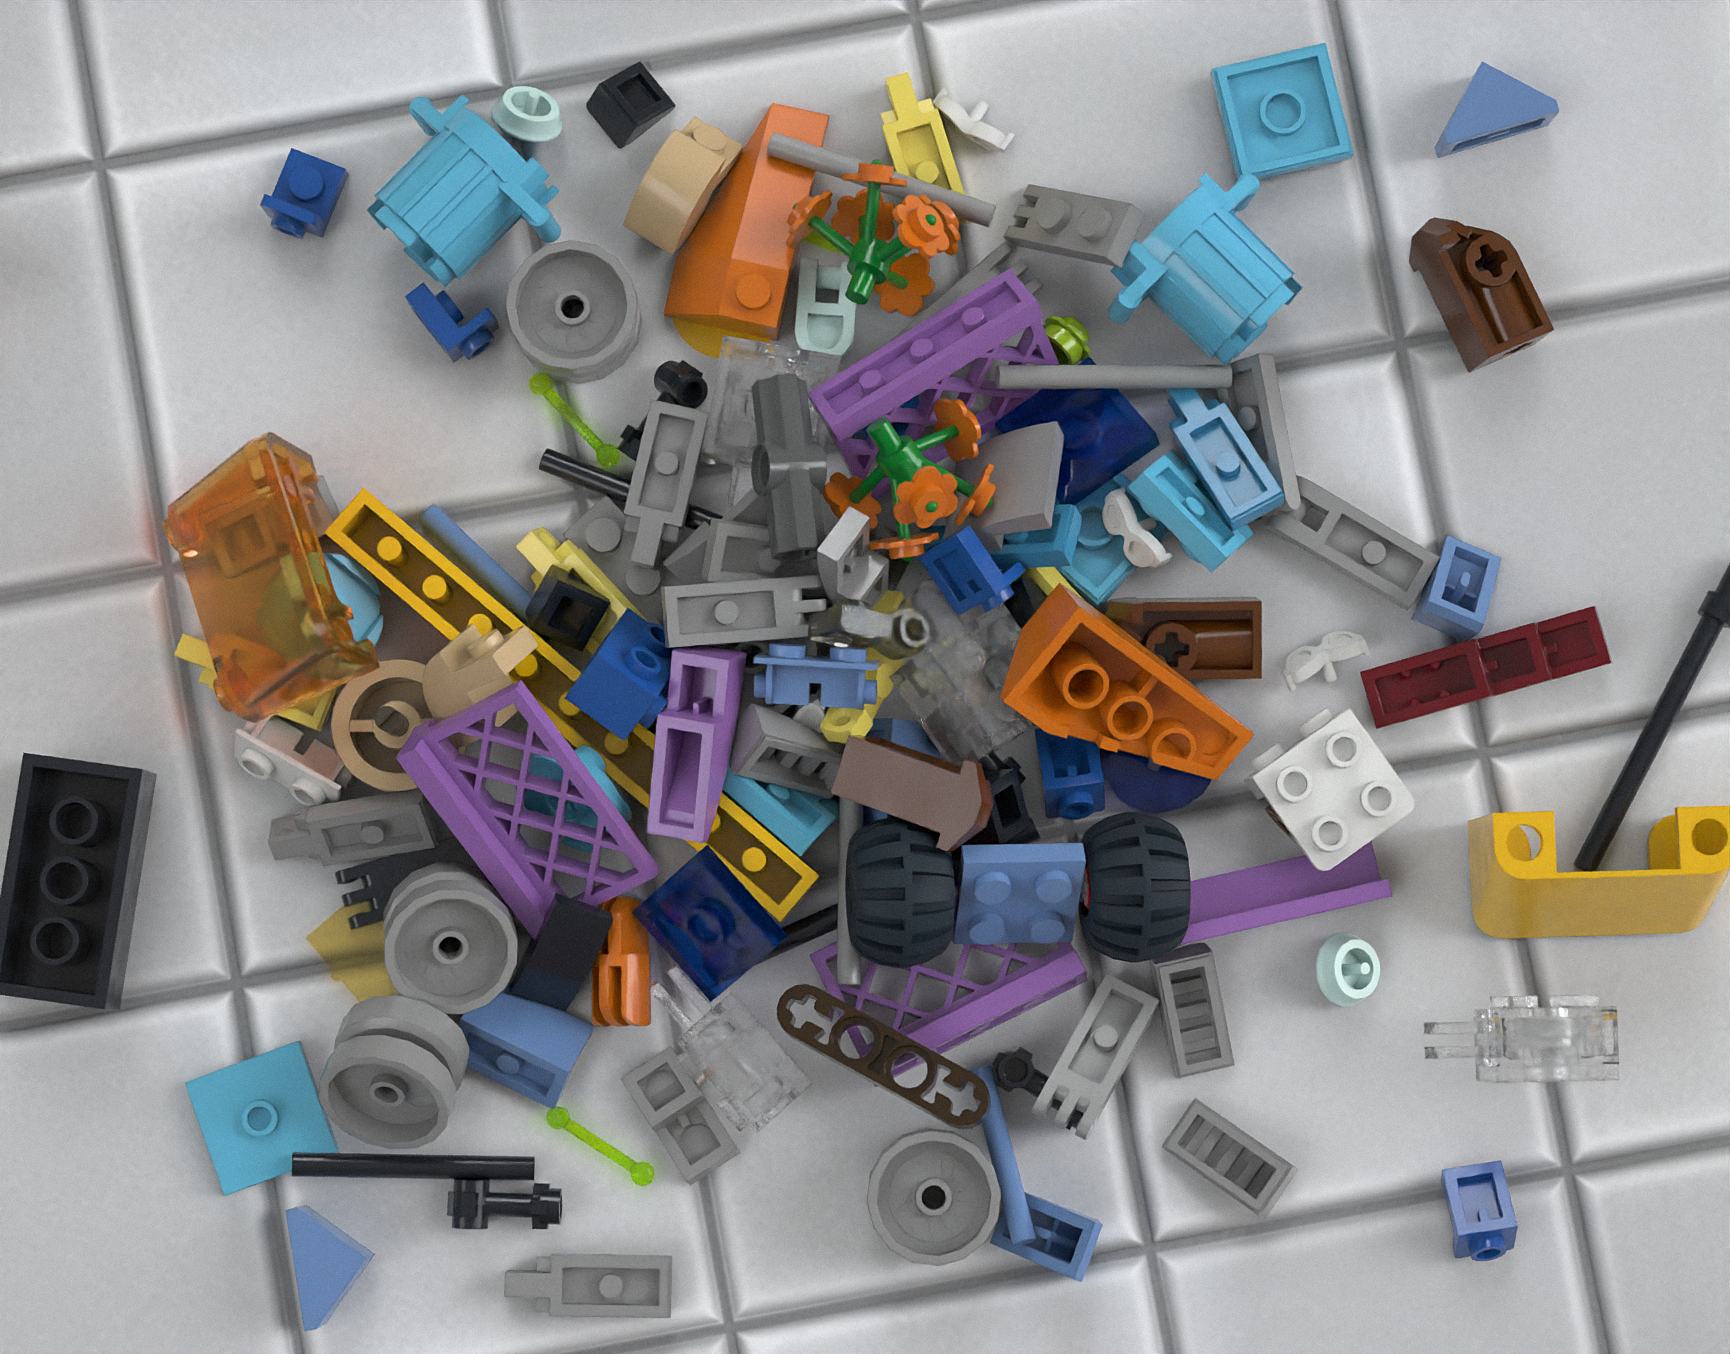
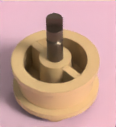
(375, 721)

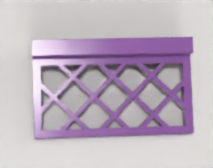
(925, 360)
(484, 826)
(971, 1014)

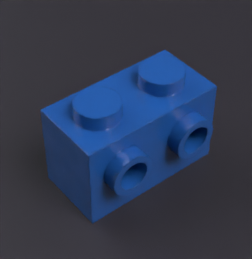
(625, 676)

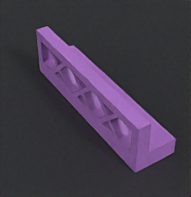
(1281, 893)

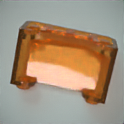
(264, 581)

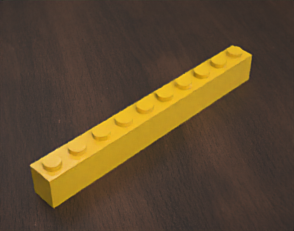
(455, 601)

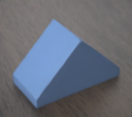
(1493, 110)
(1458, 590)
(1062, 1237)
(324, 1264)

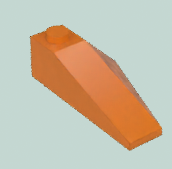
(736, 259)
(1099, 684)

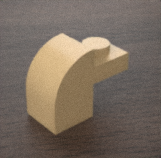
(680, 184)
(472, 670)

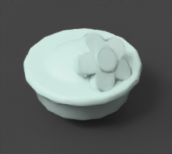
(528, 114)
(1347, 969)

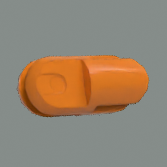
(622, 970)

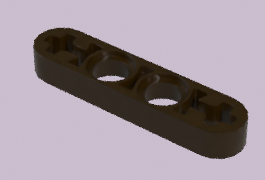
(887, 1049)

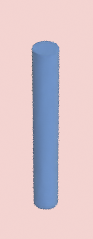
(477, 561)
(1005, 1164)

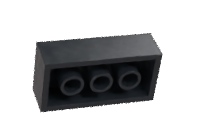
(72, 880)

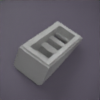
(763, 731)
(1179, 960)
(1272, 1188)

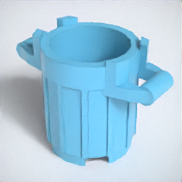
(461, 193)
(1207, 271)

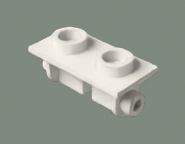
(268, 751)

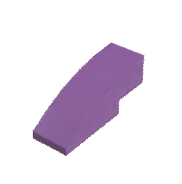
(694, 741)

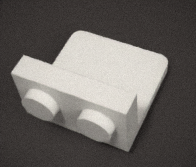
(1331, 788)

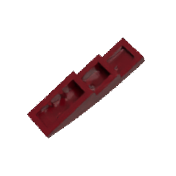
(1486, 667)

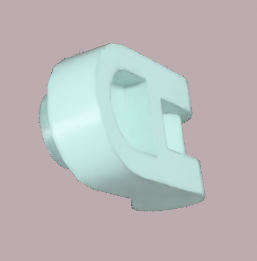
(824, 325)

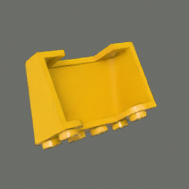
(1531, 900)

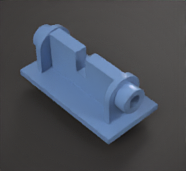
(792, 671)

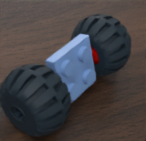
(1122, 878)

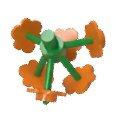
(869, 223)
(917, 485)

